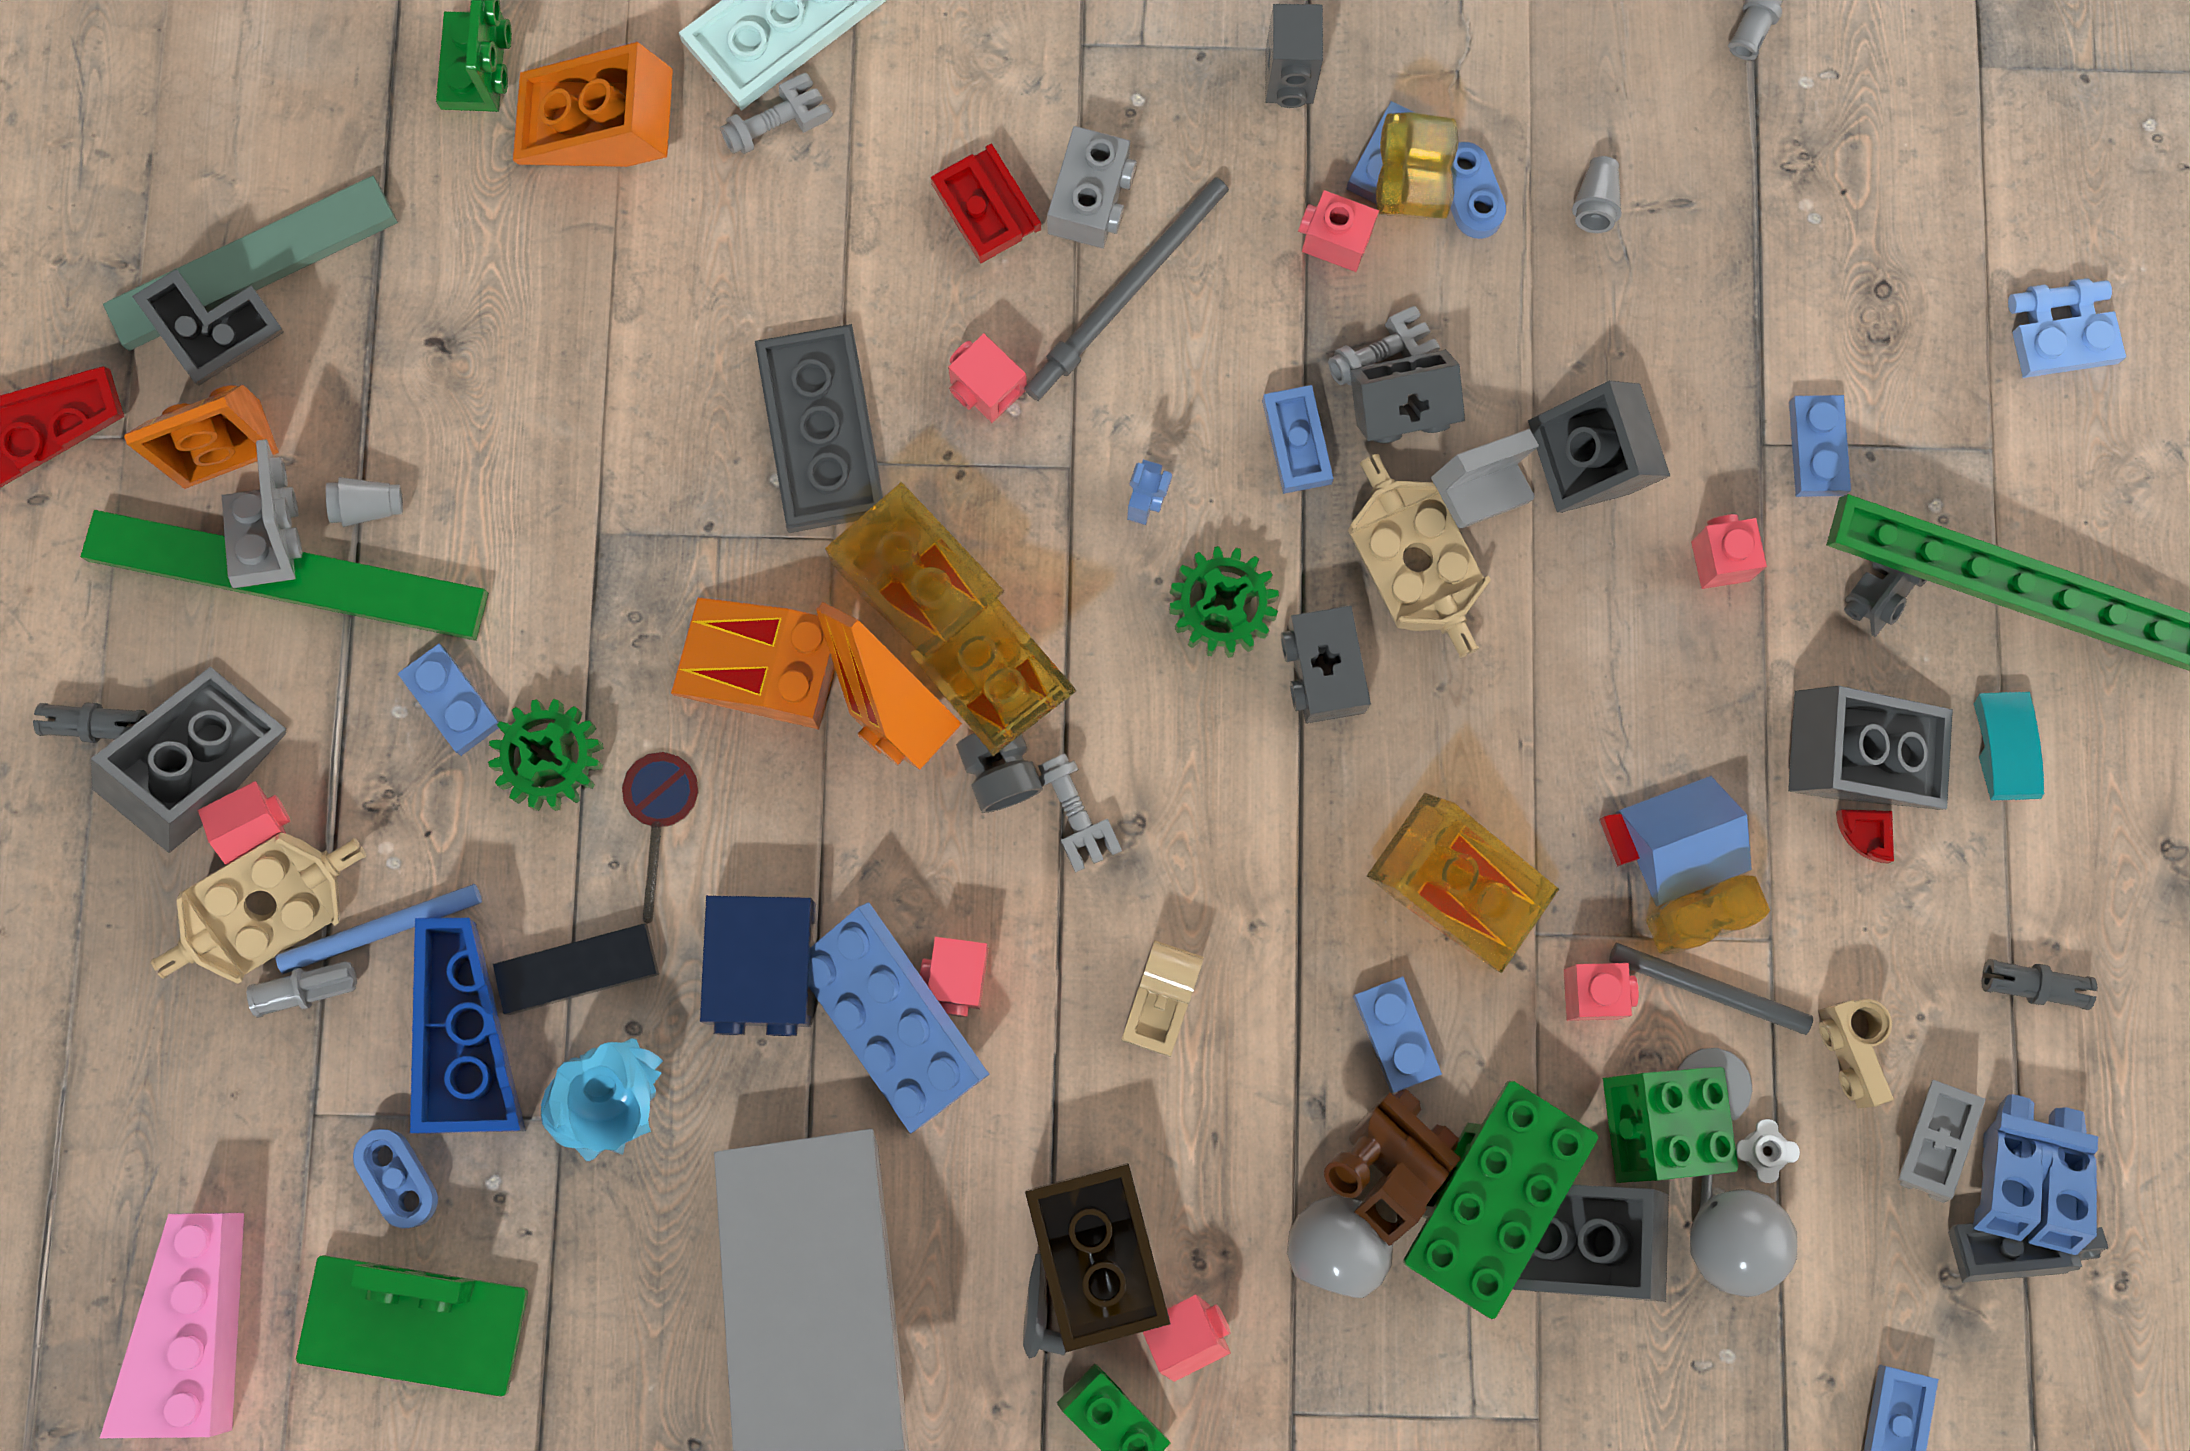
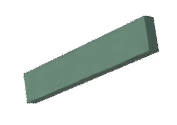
(266, 254)

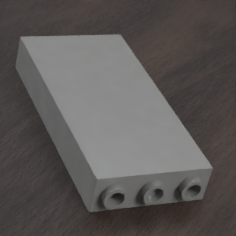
(809, 1297)

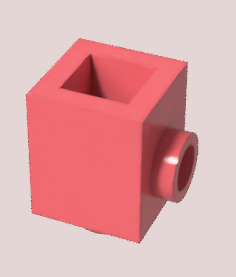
(1338, 230)
(985, 377)
(1728, 551)
(242, 821)
(956, 974)
(1600, 991)
(1190, 1340)

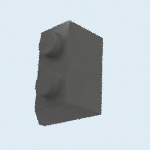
(1599, 446)

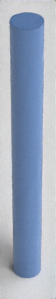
(377, 929)

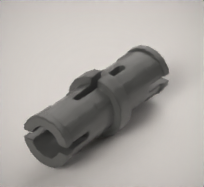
(86, 722)
(2039, 984)

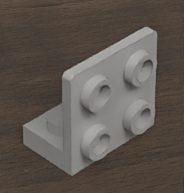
(259, 526)

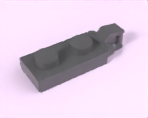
(1994, 1257)

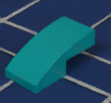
(2012, 746)

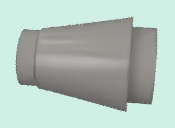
(1599, 196)
(361, 501)

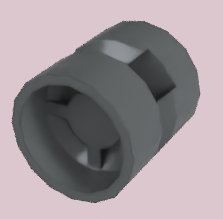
(1004, 784)

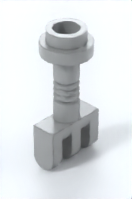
(739, 133)
(1400, 340)
(1058, 772)

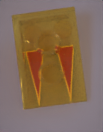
(913, 571)
(996, 677)
(1463, 881)

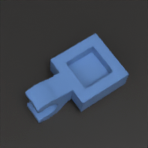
(1148, 490)

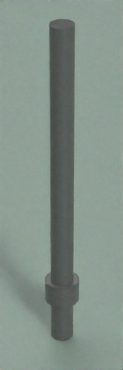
(1065, 356)

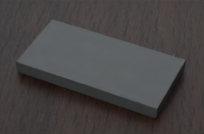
(819, 427)

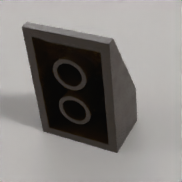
(1097, 1257)

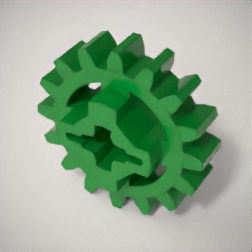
(1213, 583)
(555, 738)

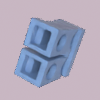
(2039, 1178)

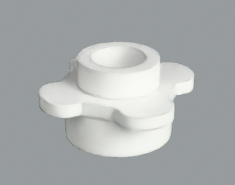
(1751, 1151)

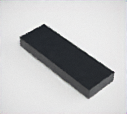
(575, 969)

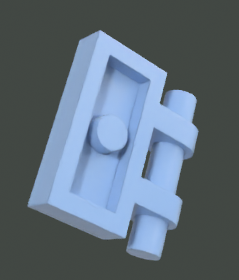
(2068, 343)

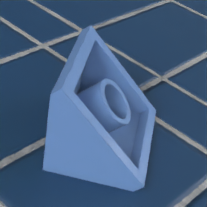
(1688, 839)

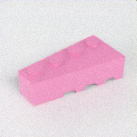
(185, 1335)

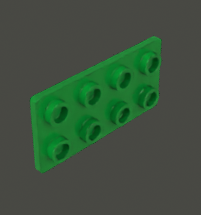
(1499, 1198)
(412, 1325)

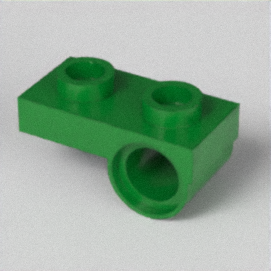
(1109, 1415)

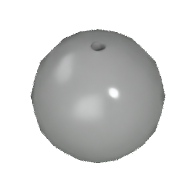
(1743, 1242)
(1338, 1248)

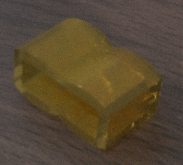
(1417, 166)
(1712, 913)

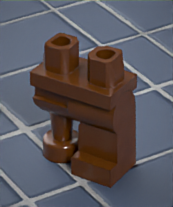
(1407, 1154)

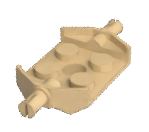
(1408, 517)
(230, 938)

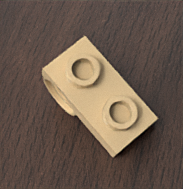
(1162, 998)
(1861, 1072)

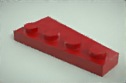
(53, 418)

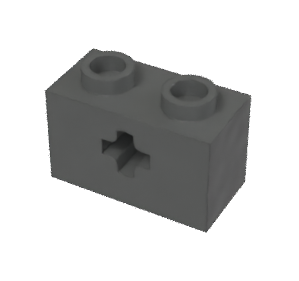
(1293, 54)
(1384, 387)
(1334, 637)

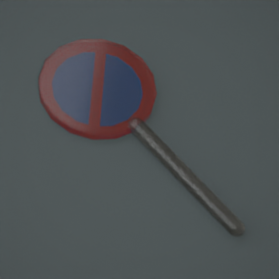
(659, 794)

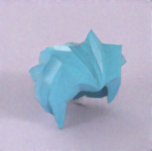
(601, 1098)

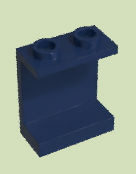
(756, 964)

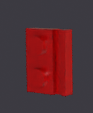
(985, 203)

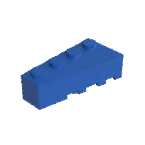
(457, 1039)

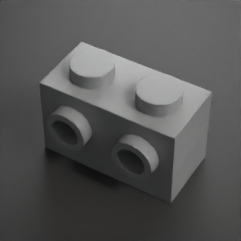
(1089, 187)

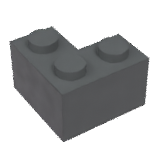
(204, 339)

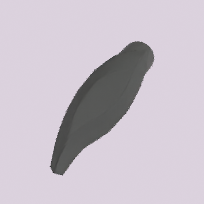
(1034, 1332)

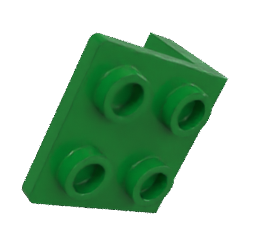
(472, 58)
(1670, 1124)

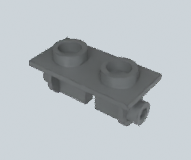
(1881, 599)

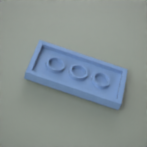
(891, 1018)

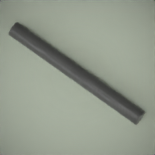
(1712, 989)

